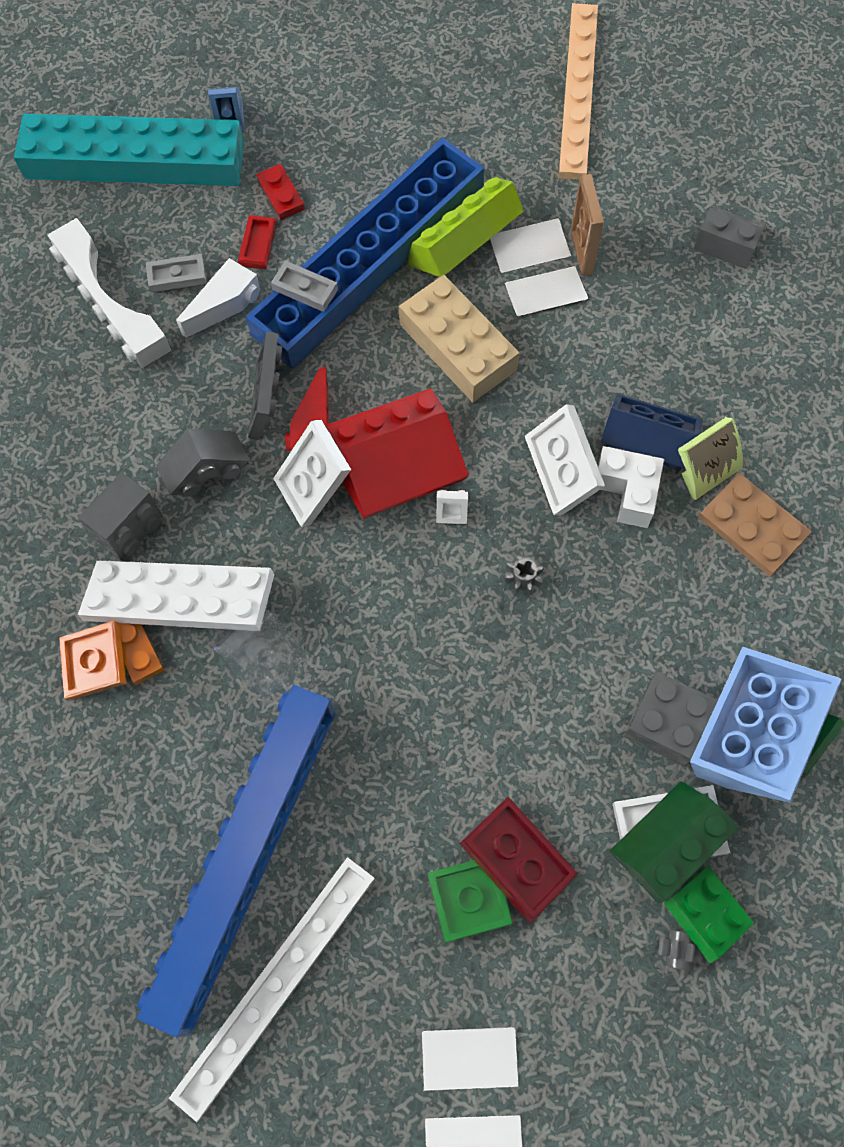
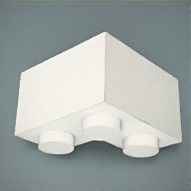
(636, 478)

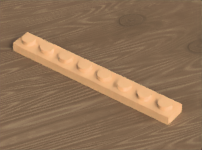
(578, 91)

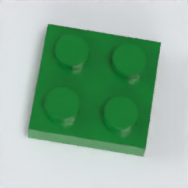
(467, 901)
(709, 914)

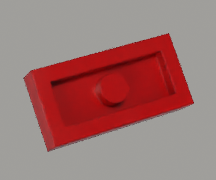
(280, 191)

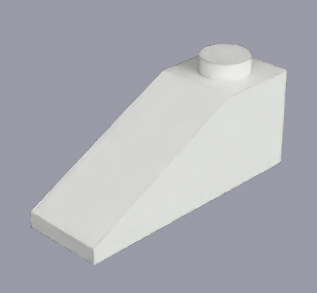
(221, 298)

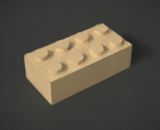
(458, 338)

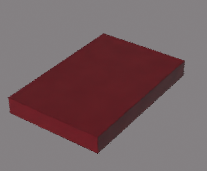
(518, 859)

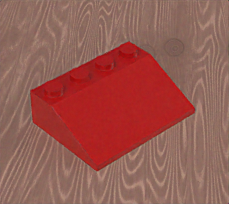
(398, 452)

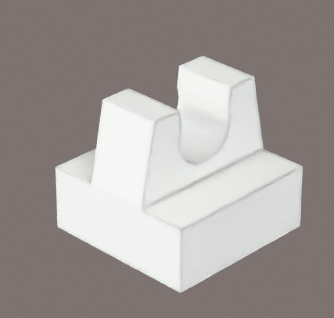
(452, 507)

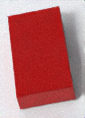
(257, 242)

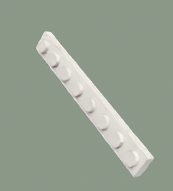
(271, 990)

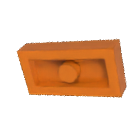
(139, 653)

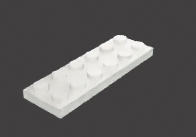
(177, 595)

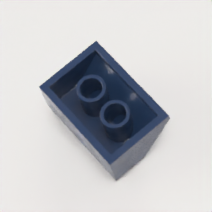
(649, 430)

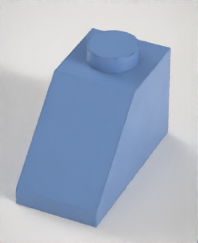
(227, 104)

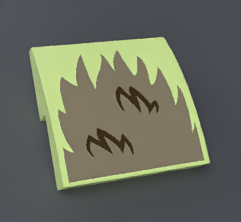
(711, 457)

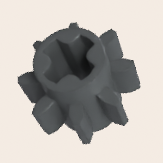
(529, 580)
(679, 950)

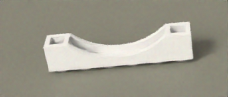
(137, 331)

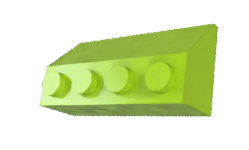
(466, 228)

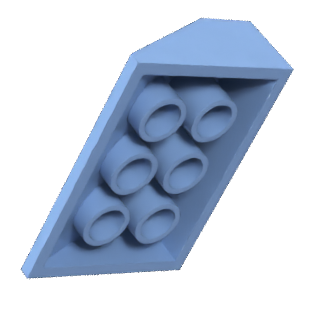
(764, 726)

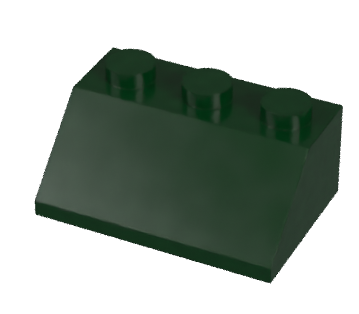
(673, 841)

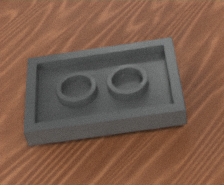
(265, 383)

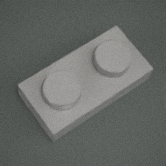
(176, 273)
(304, 286)

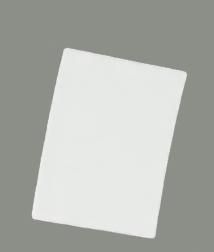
(534, 246)
(466, 1062)

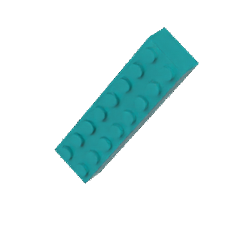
(130, 149)

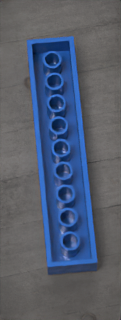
(370, 248)
(237, 864)

